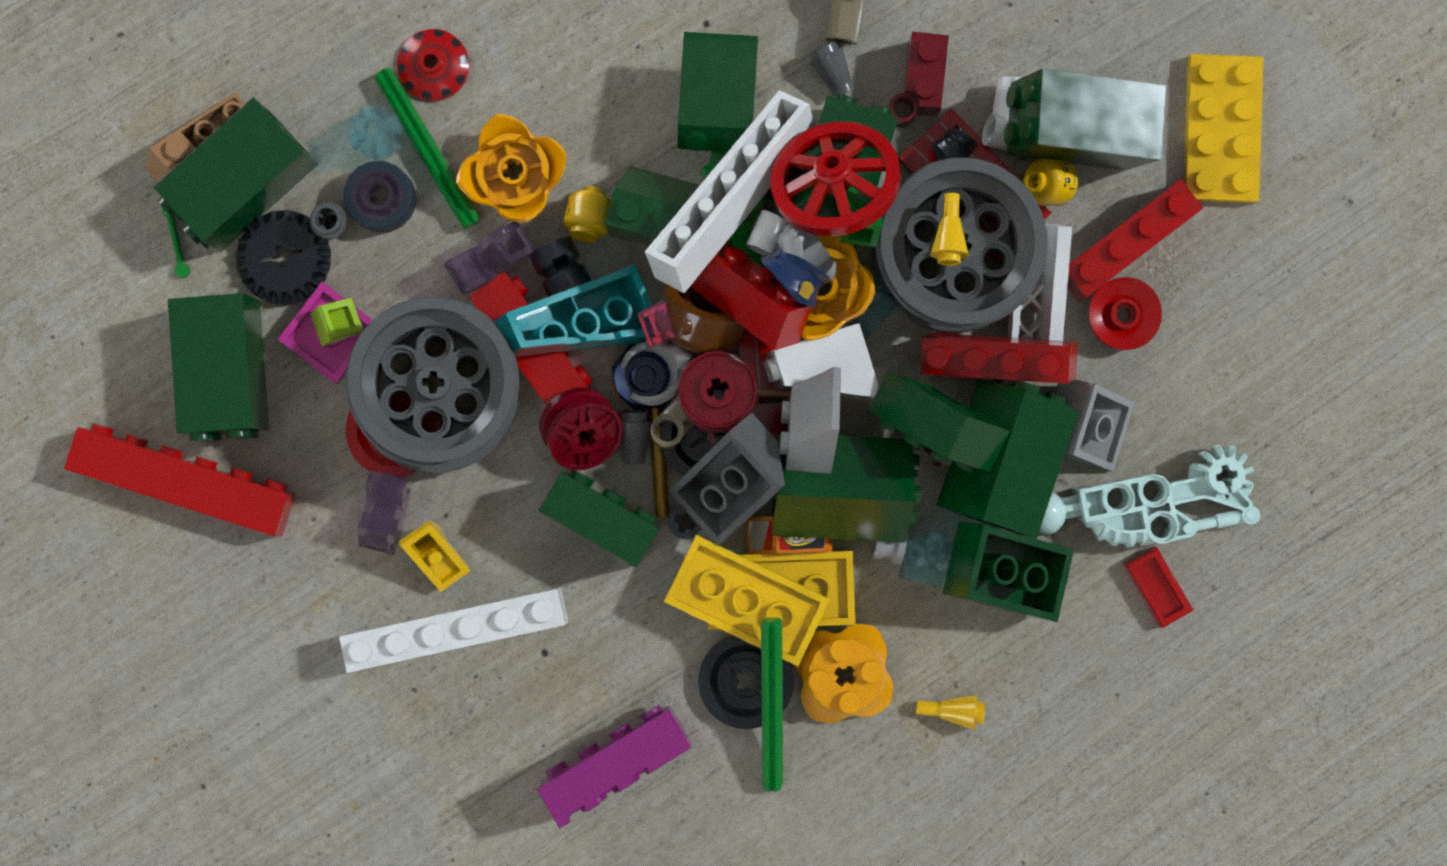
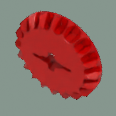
(368, 455)

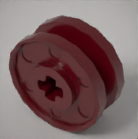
(713, 370)
(580, 428)

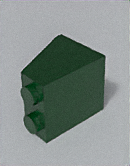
(716, 90)
(645, 204)

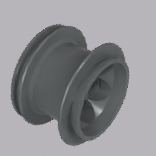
(1018, 240)
(405, 333)

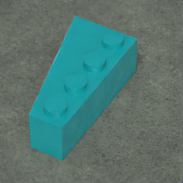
(581, 317)

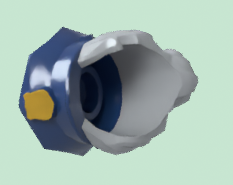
(800, 264)
(649, 375)

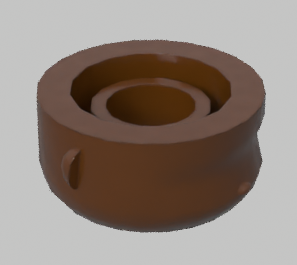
(700, 323)

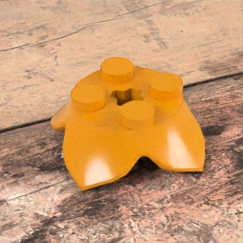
(507, 142)
(849, 296)
(865, 695)

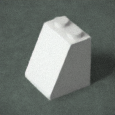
(810, 357)

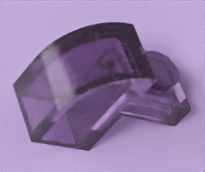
(498, 252)
(384, 512)

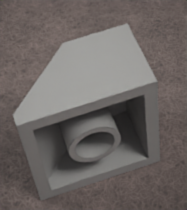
(812, 423)
(1099, 424)

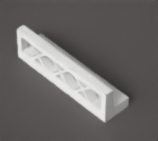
(1050, 290)

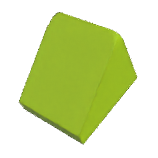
(336, 321)

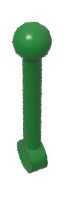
(181, 269)

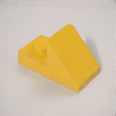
(434, 555)

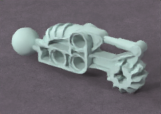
(1132, 518)

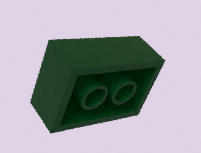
(938, 422)
(601, 517)
(1008, 571)

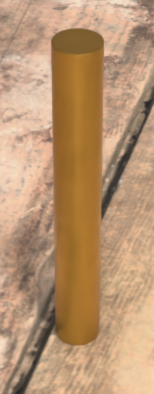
(659, 471)

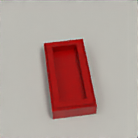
(1158, 587)

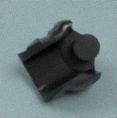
(954, 144)

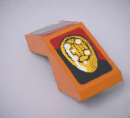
(761, 542)

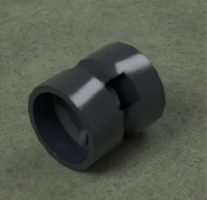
(554, 254)

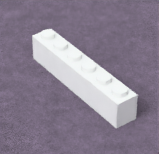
(726, 194)
(453, 630)

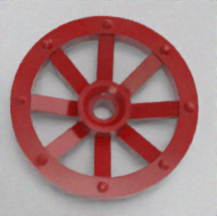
(835, 175)

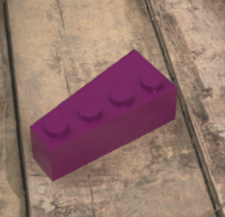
(613, 764)

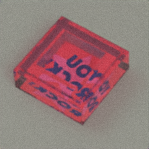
(657, 324)

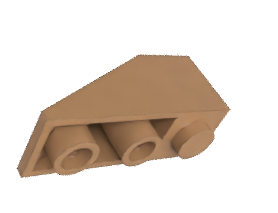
(177, 146)

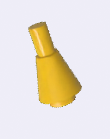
(950, 241)
(961, 711)

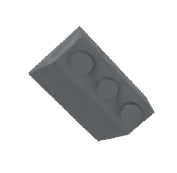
(732, 479)

